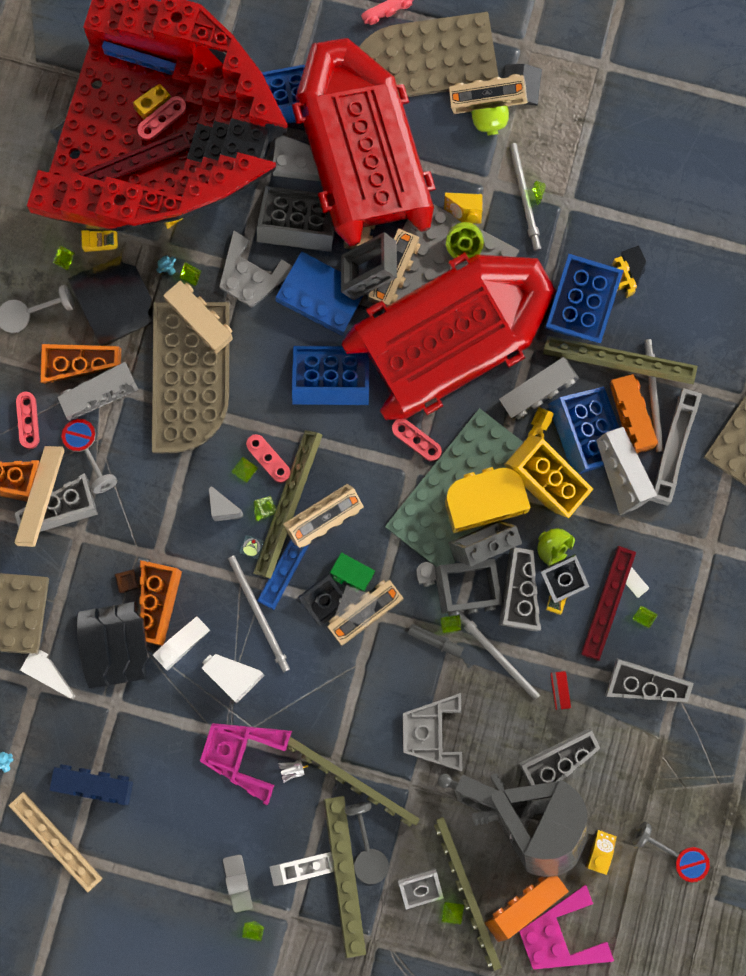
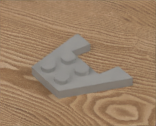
(246, 280)
(424, 732)

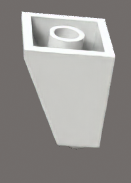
(232, 676)

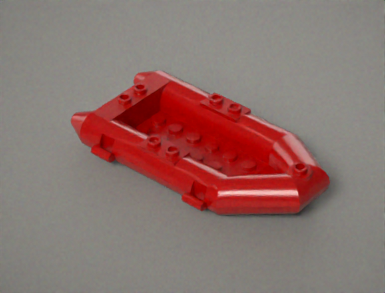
(361, 141)
(453, 329)

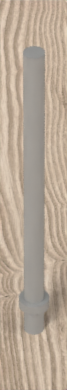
(280, 658)

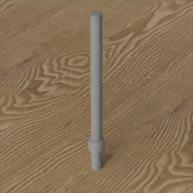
(533, 231)
(654, 400)
(470, 626)

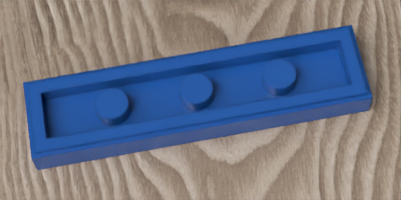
(138, 58)
(282, 575)

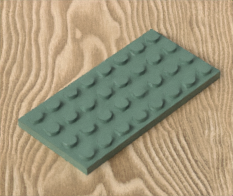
(423, 517)

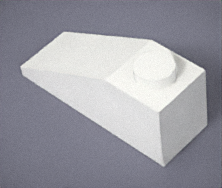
(181, 643)
(46, 672)
(301, 869)

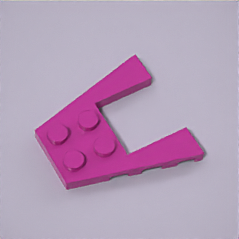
(226, 749)
(546, 943)

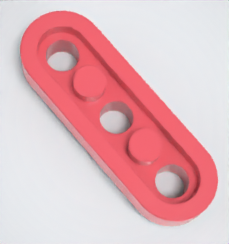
(384, 9)
(167, 111)
(23, 413)
(412, 432)
(270, 466)

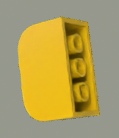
(549, 476)
(485, 498)

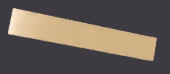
(39, 496)
(55, 842)

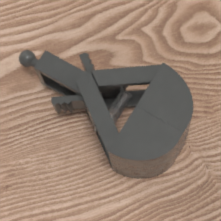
(559, 835)

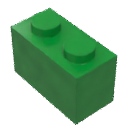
(352, 572)

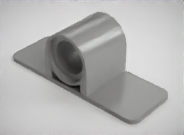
(237, 883)

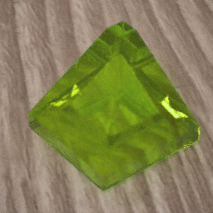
(538, 189)
(264, 508)

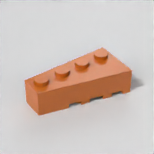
(72, 361)
(633, 413)
(17, 479)
(157, 599)
(526, 907)

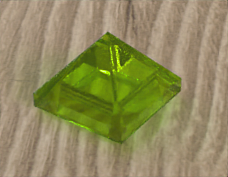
(63, 257)
(190, 274)
(244, 469)
(645, 616)
(451, 623)
(452, 913)
(253, 931)

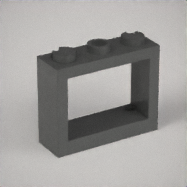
(358, 286)
(485, 543)
(444, 590)

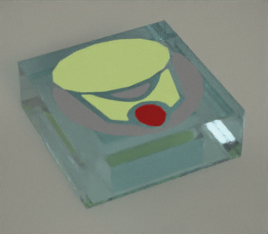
(251, 547)

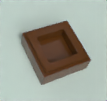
(126, 581)

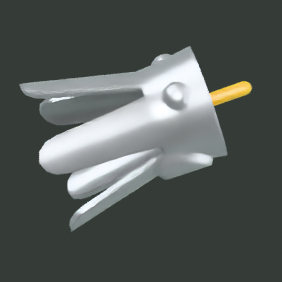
(291, 770)

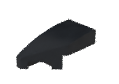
(635, 261)

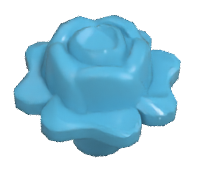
(166, 264)
(5, 760)

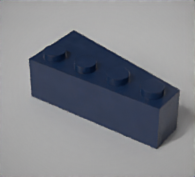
(90, 785)

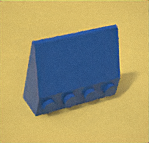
(284, 87)
(316, 294)
(584, 299)
(329, 376)
(579, 423)

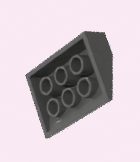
(294, 220)

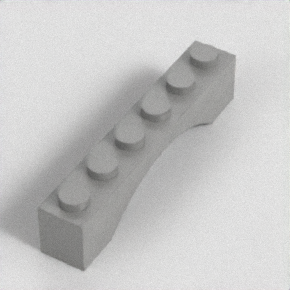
(675, 445)

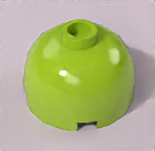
(490, 119)
(464, 238)
(554, 544)

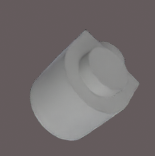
(426, 574)

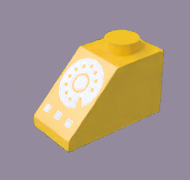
(464, 206)
(601, 852)

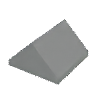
(222, 508)
(420, 888)

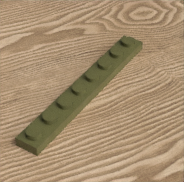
(620, 360)
(287, 504)
(357, 786)
(344, 877)
(470, 902)

